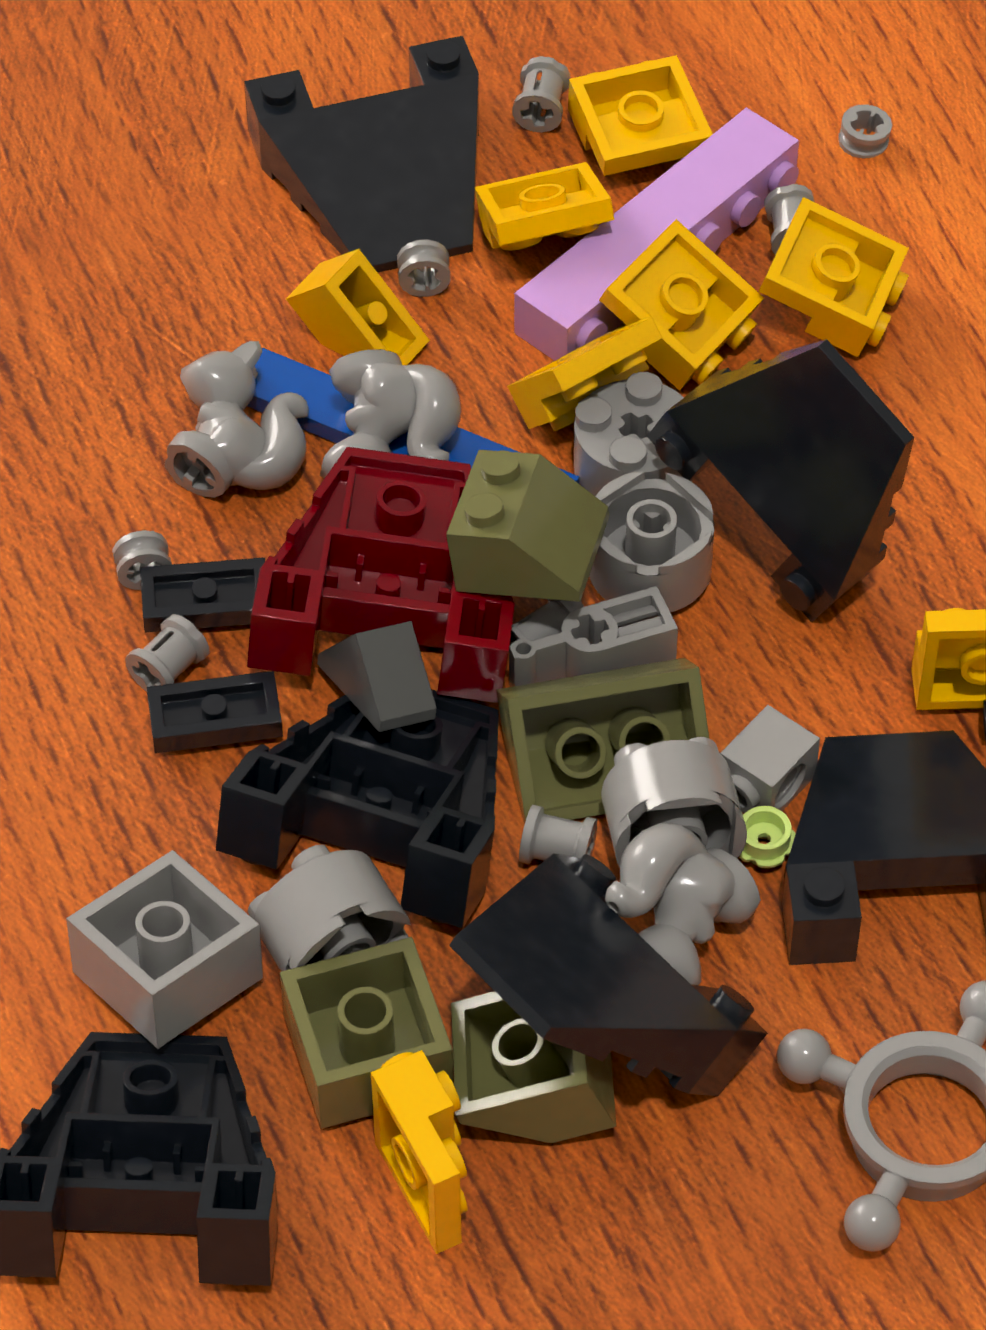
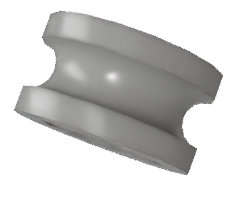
(862, 118)
(428, 280)
(136, 551)

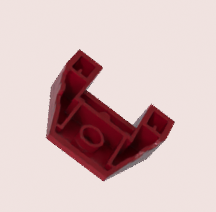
(378, 558)

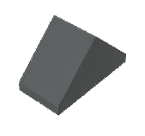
(382, 676)

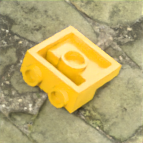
(637, 115)
(543, 204)
(837, 276)
(692, 300)
(556, 389)
(950, 660)
(421, 1141)

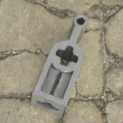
(598, 639)

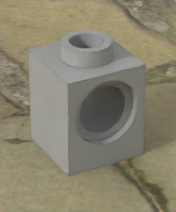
(771, 760)

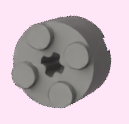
(614, 429)
(655, 537)
(677, 785)
(327, 909)

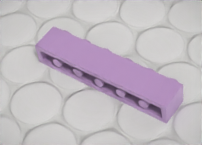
(707, 191)

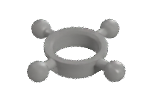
(806, 1057)

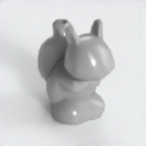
(394, 401)
(227, 443)
(686, 888)

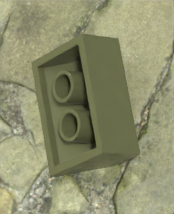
(569, 729)

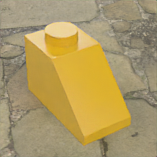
(355, 309)

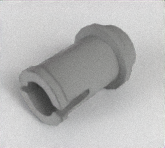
(543, 621)

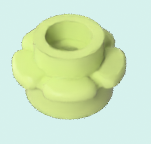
(768, 824)

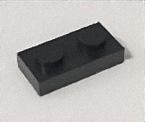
(200, 592)
(214, 712)

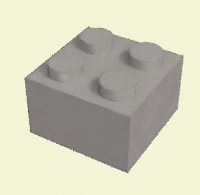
(165, 948)

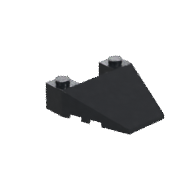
(380, 163)
(808, 457)
(395, 794)
(881, 818)
(599, 985)
(142, 1148)

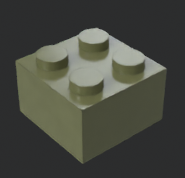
(354, 1017)

